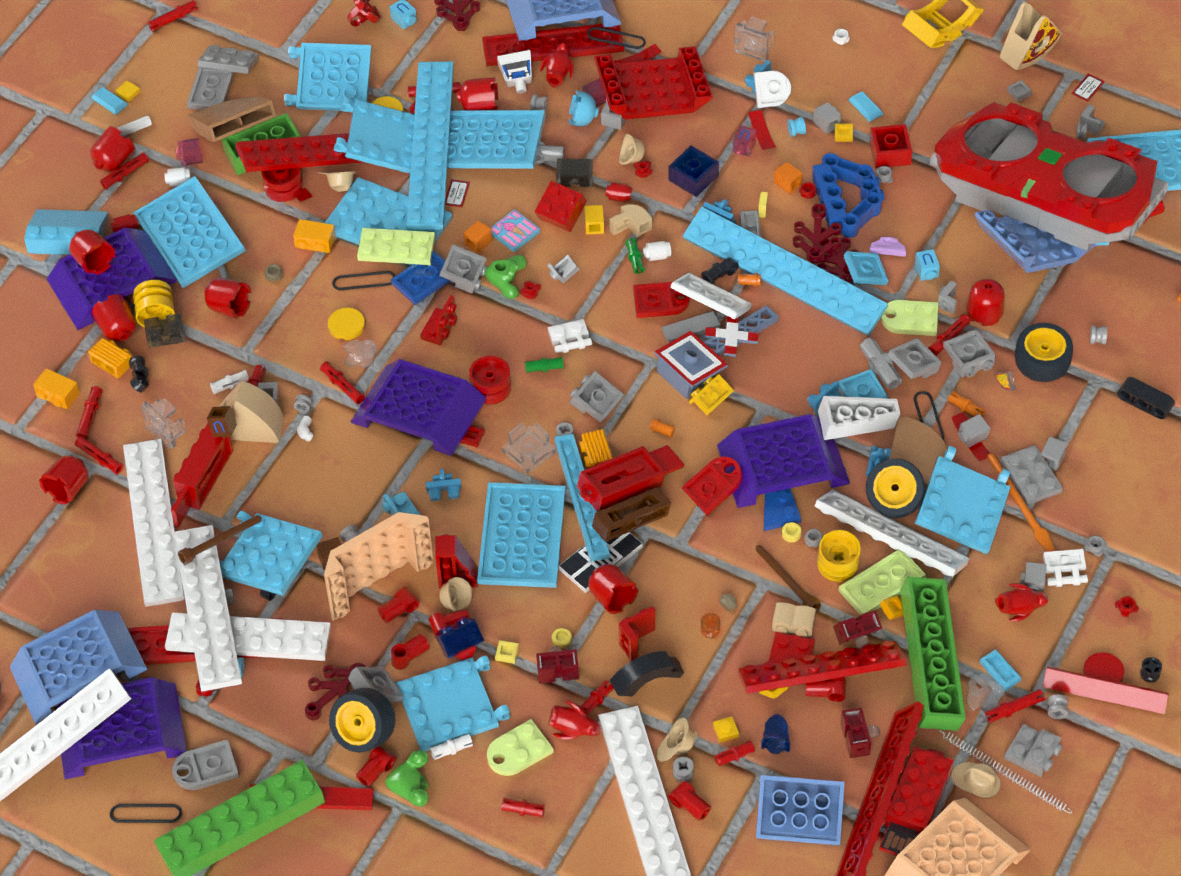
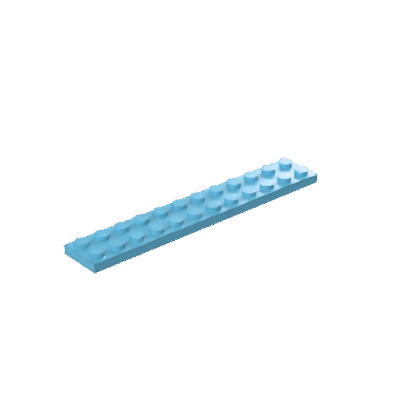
(430, 146)
(786, 271)

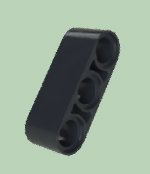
(1146, 398)

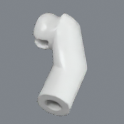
(303, 430)

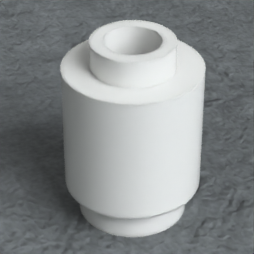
(177, 176)
(657, 250)

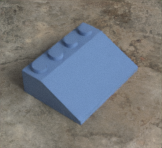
(800, 810)

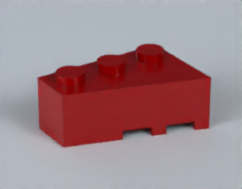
(454, 561)

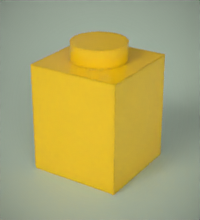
(594, 219)

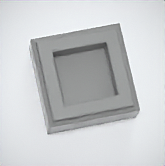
(1019, 90)

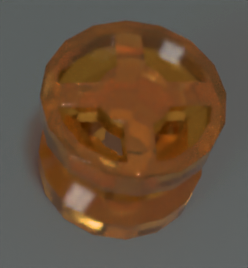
(707, 629)

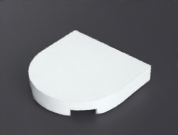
(771, 88)

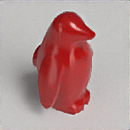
(558, 65)
(1020, 601)
(572, 722)

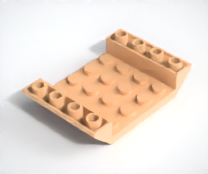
(375, 555)
(959, 844)

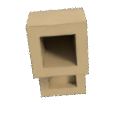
(631, 217)

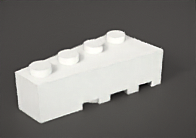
(856, 415)

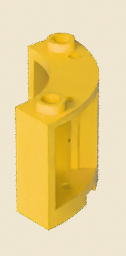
(916, 23)

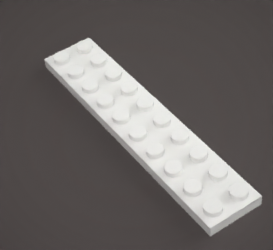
(153, 523)
(208, 612)
(643, 793)

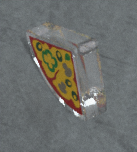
(1005, 380)

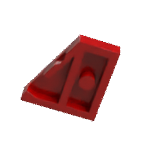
(790, 646)

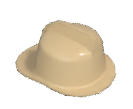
(339, 180)
(677, 741)
(976, 779)

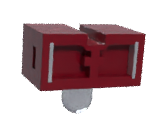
(858, 628)
(557, 665)
(857, 732)

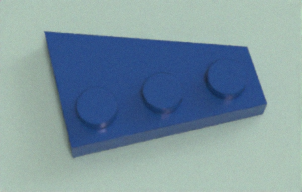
(780, 509)

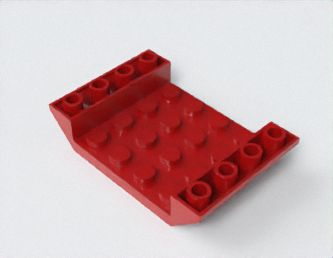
(654, 86)

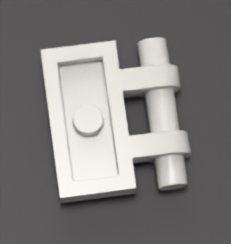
(569, 332)
(1065, 562)

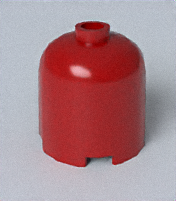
(478, 94)
(111, 150)
(91, 251)
(227, 297)
(986, 302)
(114, 318)
(64, 479)
(612, 588)

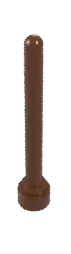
(187, 555)
(807, 601)

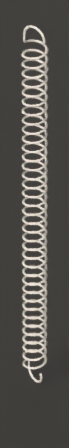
(1016, 779)

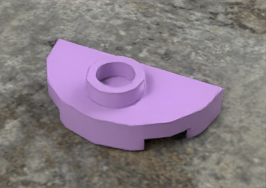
(888, 246)

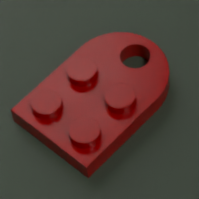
(658, 300)
(713, 484)

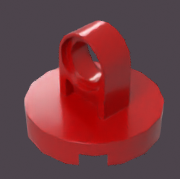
(364, 11)

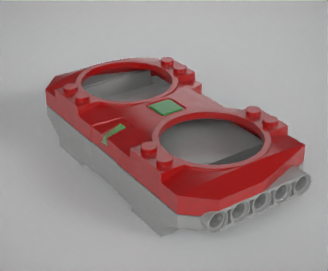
(1026, 171)

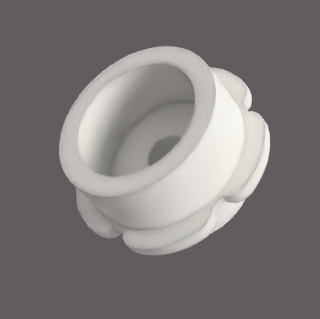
(841, 36)

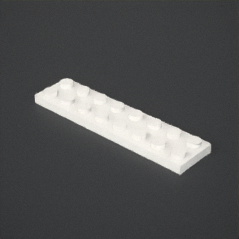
(892, 532)
(261, 637)
(60, 731)

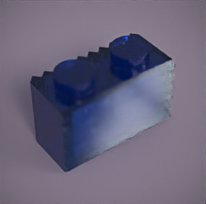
(459, 637)

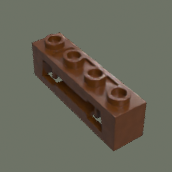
(631, 514)

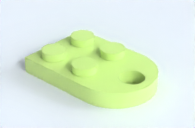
(911, 317)
(519, 749)

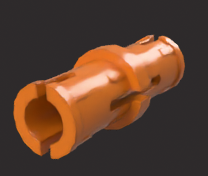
(966, 405)

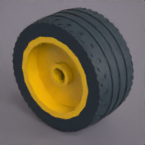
(1043, 352)
(895, 503)
(362, 719)

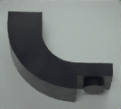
(644, 669)

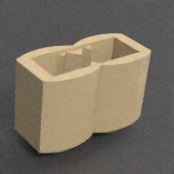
(794, 619)

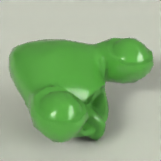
(502, 272)
(408, 781)

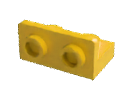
(712, 394)

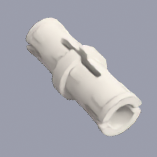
(229, 382)
(451, 747)

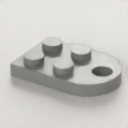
(206, 766)

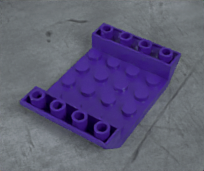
(134, 263)
(422, 404)
(782, 457)
(140, 727)

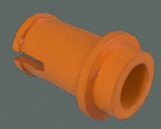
(749, 279)
(661, 427)

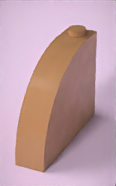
(231, 117)
(917, 445)

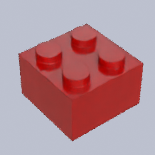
(890, 146)
(560, 206)

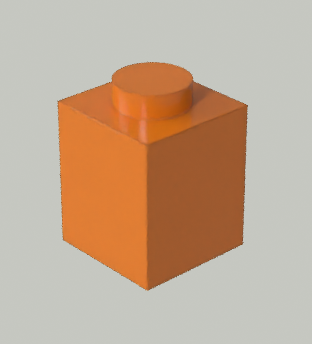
(788, 177)
(478, 236)

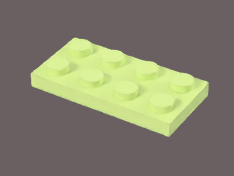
(396, 246)
(879, 582)

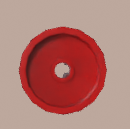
(282, 184)
(491, 378)

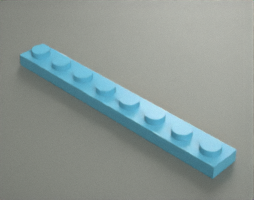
(585, 512)

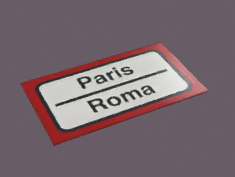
(1087, 87)
(456, 193)

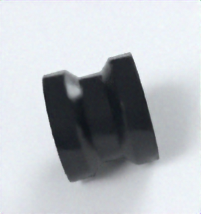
(1152, 664)

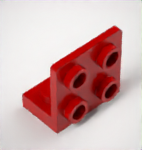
(440, 323)
(634, 628)

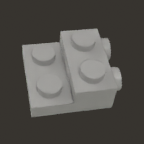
(464, 268)
(970, 353)
(915, 359)
(595, 396)
(377, 679)
(1034, 750)

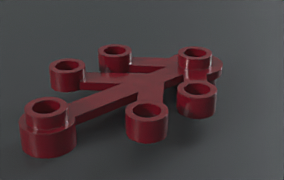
(460, 21)
(816, 253)
(837, 258)
(337, 688)

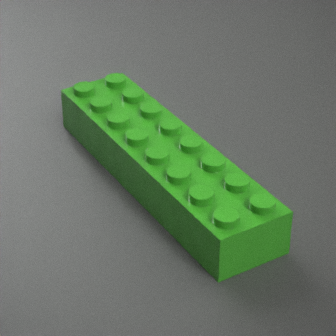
(932, 653)
(239, 820)

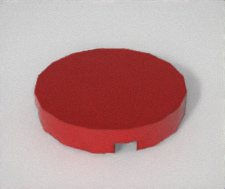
(1104, 666)

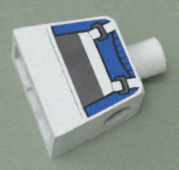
(516, 70)

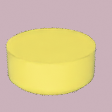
(791, 532)
(562, 638)

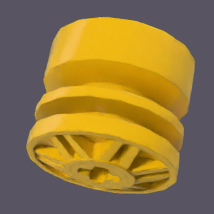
(152, 300)
(838, 555)

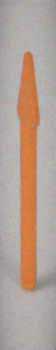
(1040, 534)

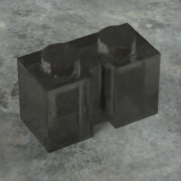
(575, 172)
(164, 331)

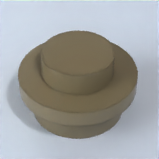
(273, 273)
(728, 602)

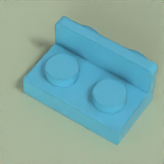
(398, 503)

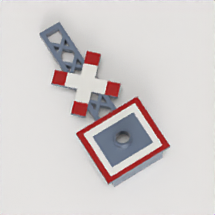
(691, 361)

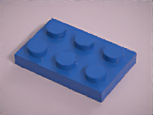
(420, 280)

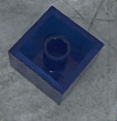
(693, 171)

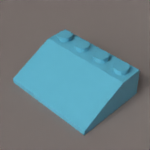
(53, 229)

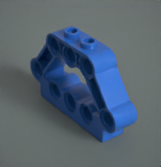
(829, 193)

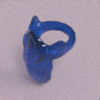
(776, 735)

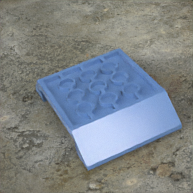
(533, 13)
(1027, 244)
(72, 658)

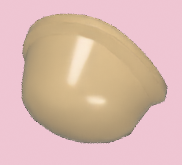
(631, 150)
(455, 594)

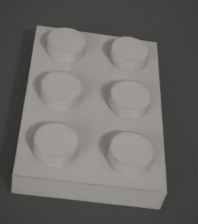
(228, 59)
(209, 88)
(1031, 475)

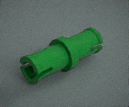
(634, 256)
(544, 364)

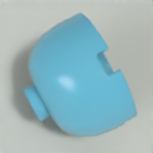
(582, 109)

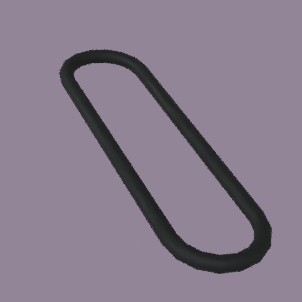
(617, 32)
(363, 286)
(934, 409)
(145, 821)

